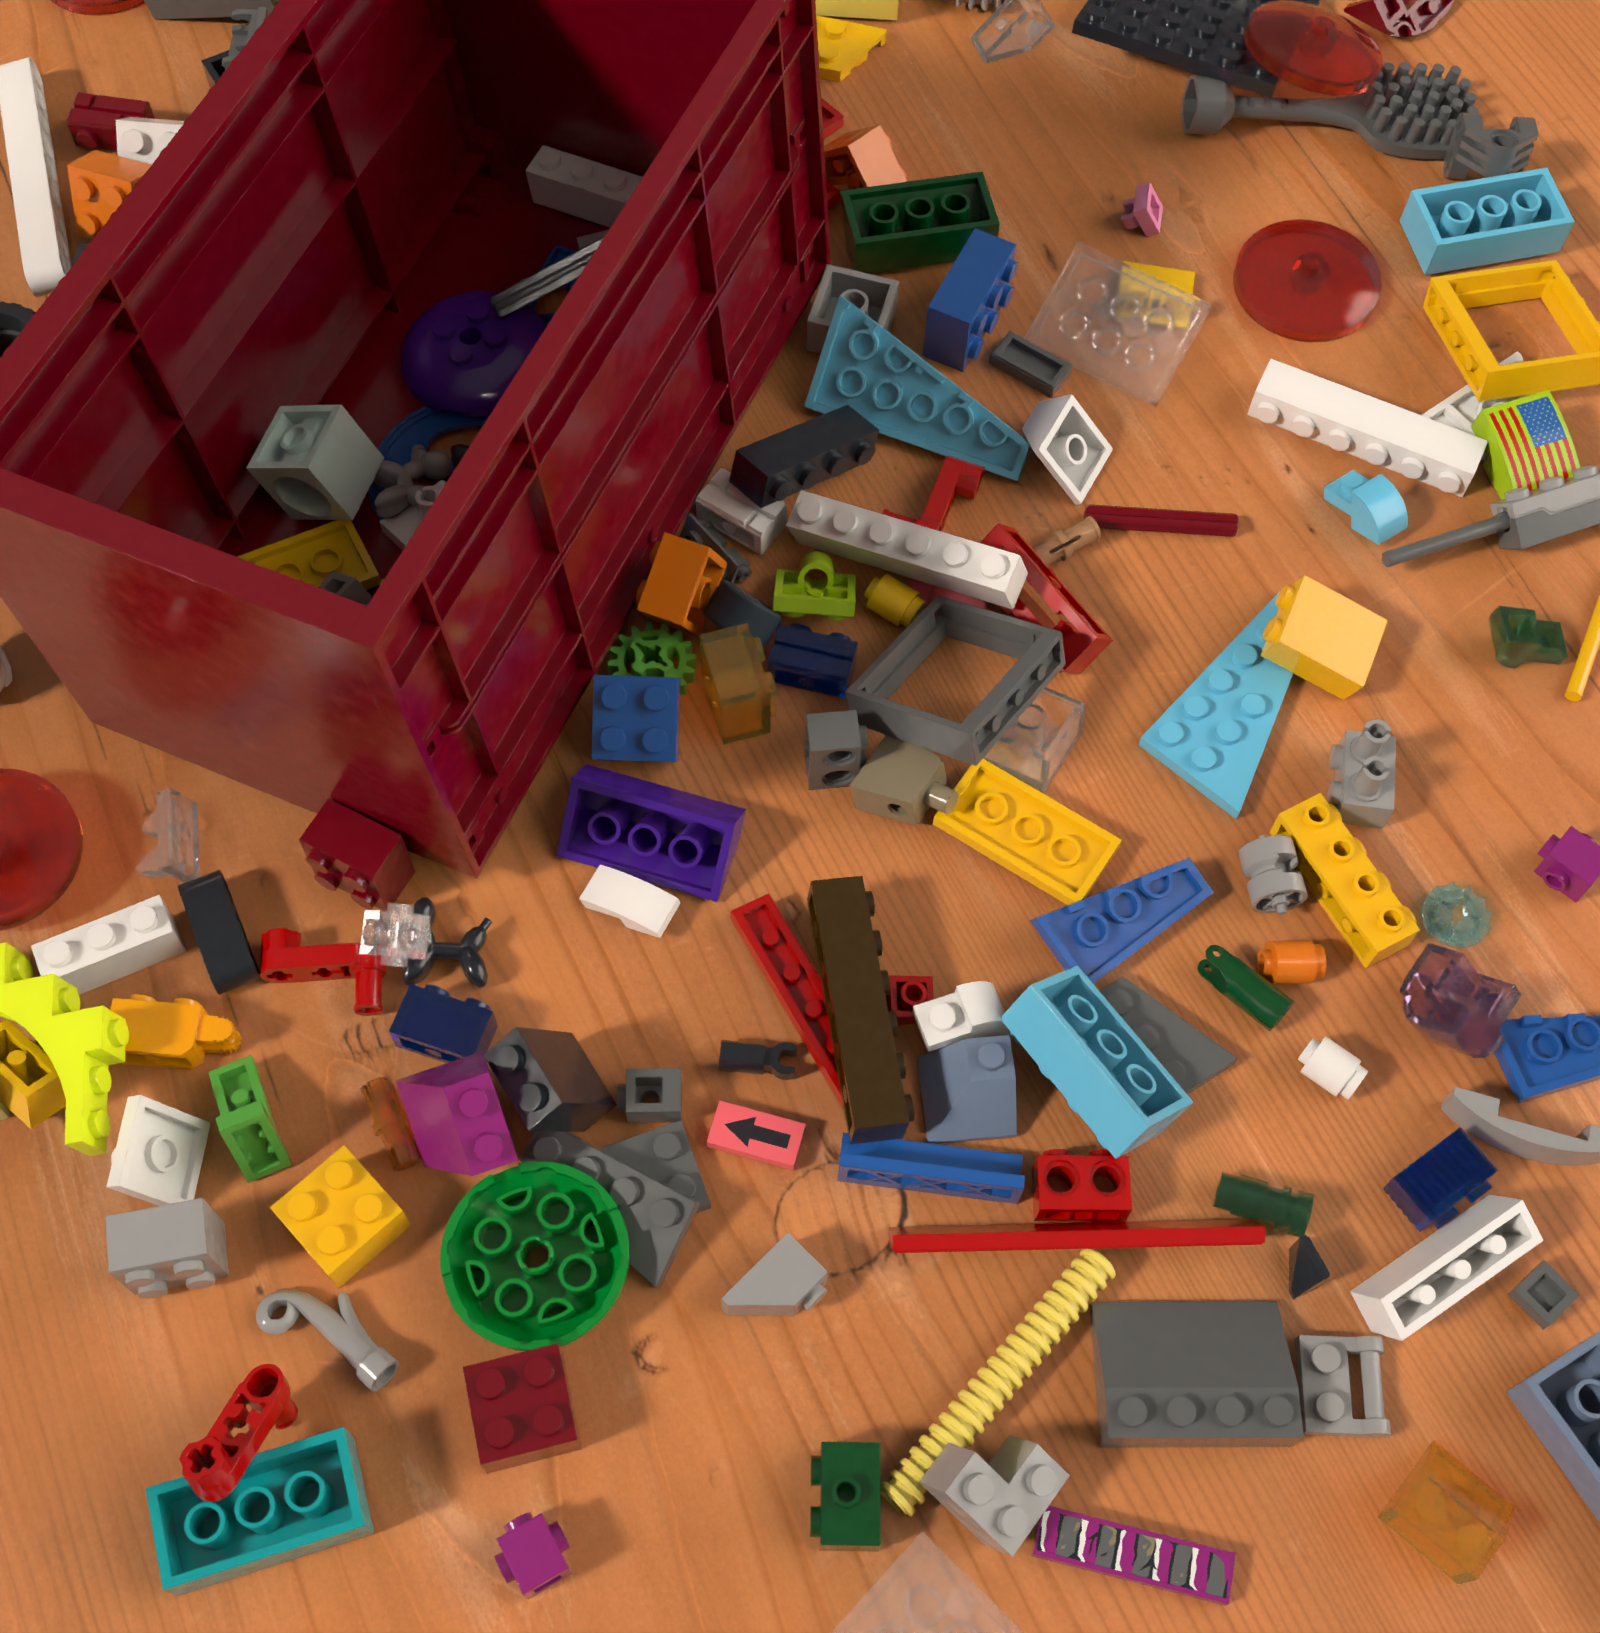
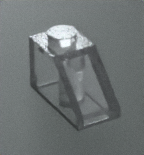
(1012, 30)

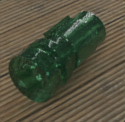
(1260, 1202)

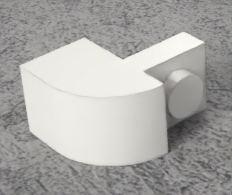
(967, 1013)

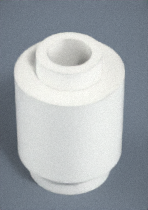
(1332, 1067)

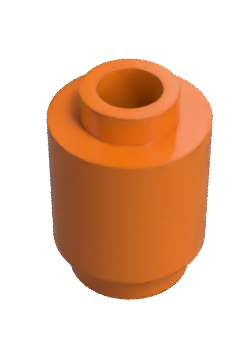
(1291, 961)

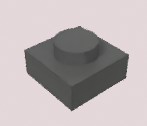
(1543, 1294)

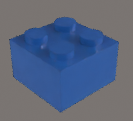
(636, 718)

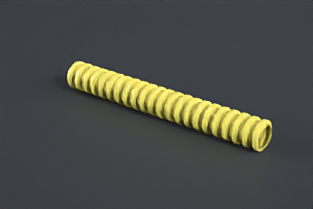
(1001, 1375)

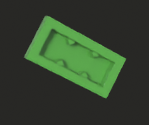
(247, 1119)

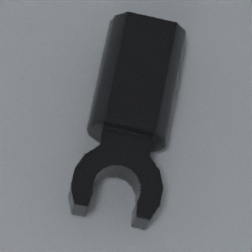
(756, 1058)

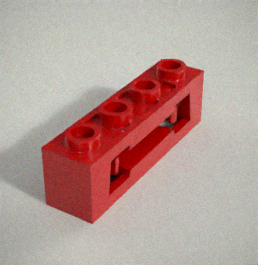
(1080, 644)

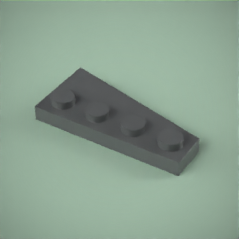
(651, 1209)

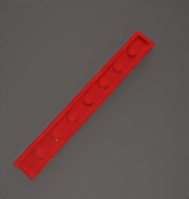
(1076, 1235)

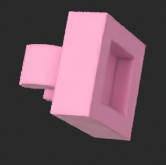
(1143, 210)

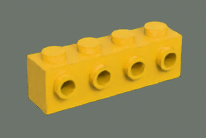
(1346, 881)

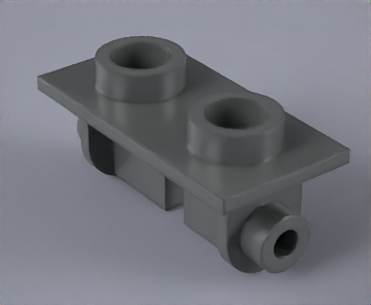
(706, 534)

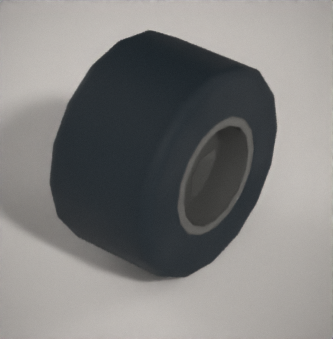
(735, 606)

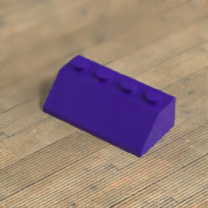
(650, 831)

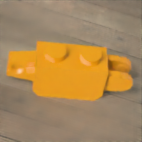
(173, 1033)

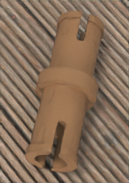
(1081, 535)

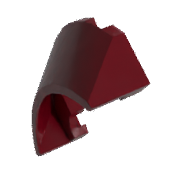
(1400, 17)

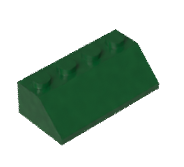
(915, 221)

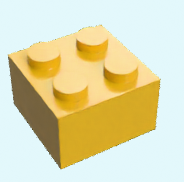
(341, 1216)

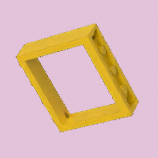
(1452, 294)

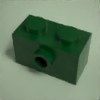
(848, 1496)

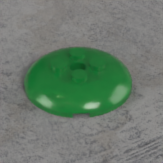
(526, 1210)

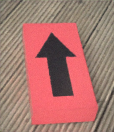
(756, 1135)

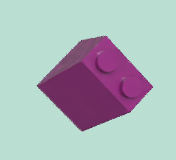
(458, 1117)

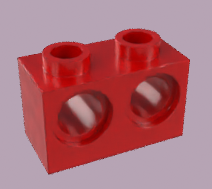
(1083, 1199)

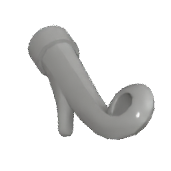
(372, 1363)

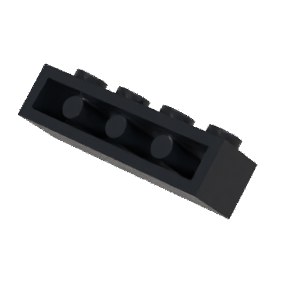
(803, 456)

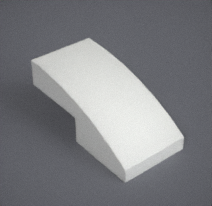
(630, 899)

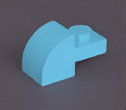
(1373, 505)

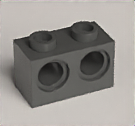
(834, 749)

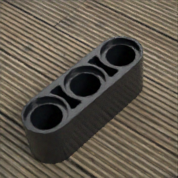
(219, 932)

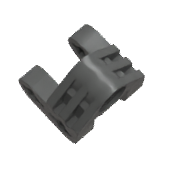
(1489, 151)

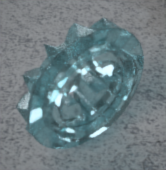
(1439, 918)

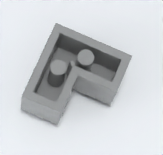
(1000, 1498)

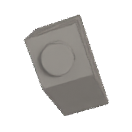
(778, 1283)

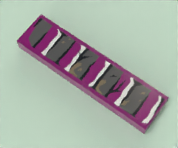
(1134, 1555)

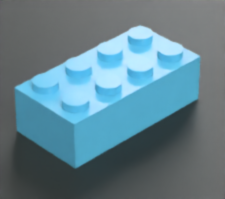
(1486, 221)
(1095, 1061)

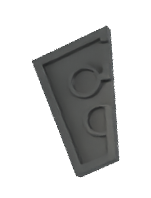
(1175, 1043)

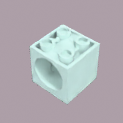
(316, 462)

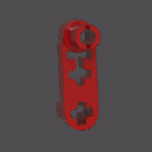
(954, 479)
(288, 962)
(219, 1459)

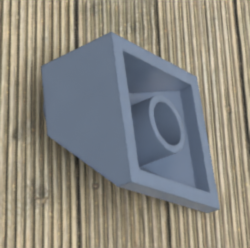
(969, 1091)

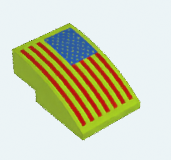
(1525, 442)

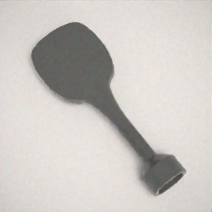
(1395, 116)

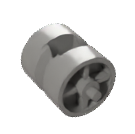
(1273, 881)

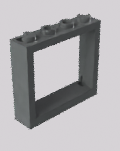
(1039, 656)

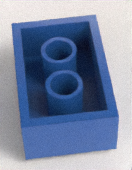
(969, 300)

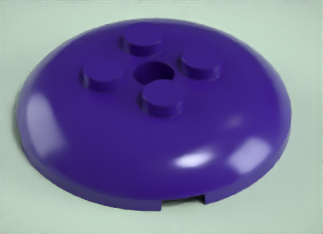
(465, 354)

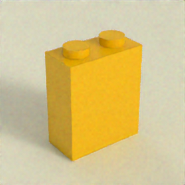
(1323, 637)

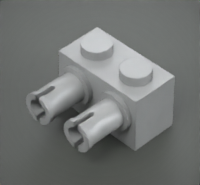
(1364, 775)

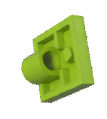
(829, 597)

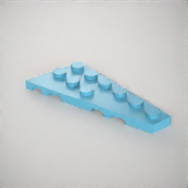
(908, 396)
(1223, 719)

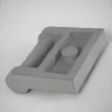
(1326, 1386)

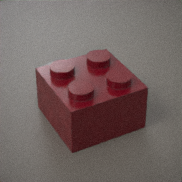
(357, 856)
(521, 1408)

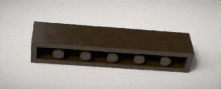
(858, 1010)

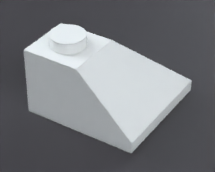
(1067, 444)

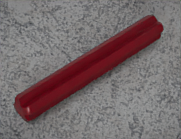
(1163, 520)

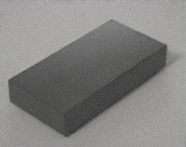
(1030, 364)

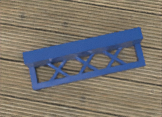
(933, 1169)

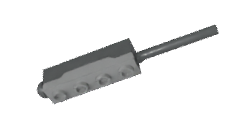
(1523, 517)

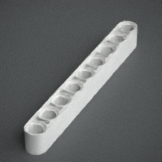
(33, 176)

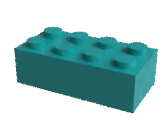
(280, 1510)

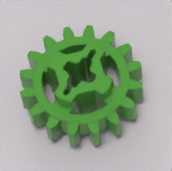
(653, 655)

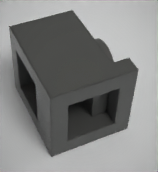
(657, 1082)

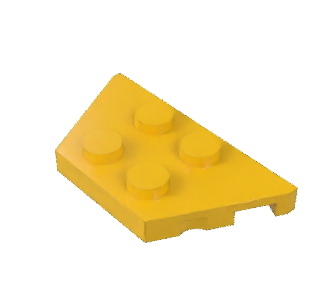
(844, 46)

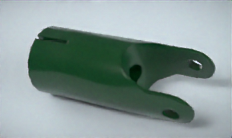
(1245, 987)

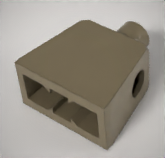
(902, 783)

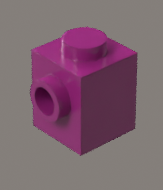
(1570, 863)
(533, 1554)

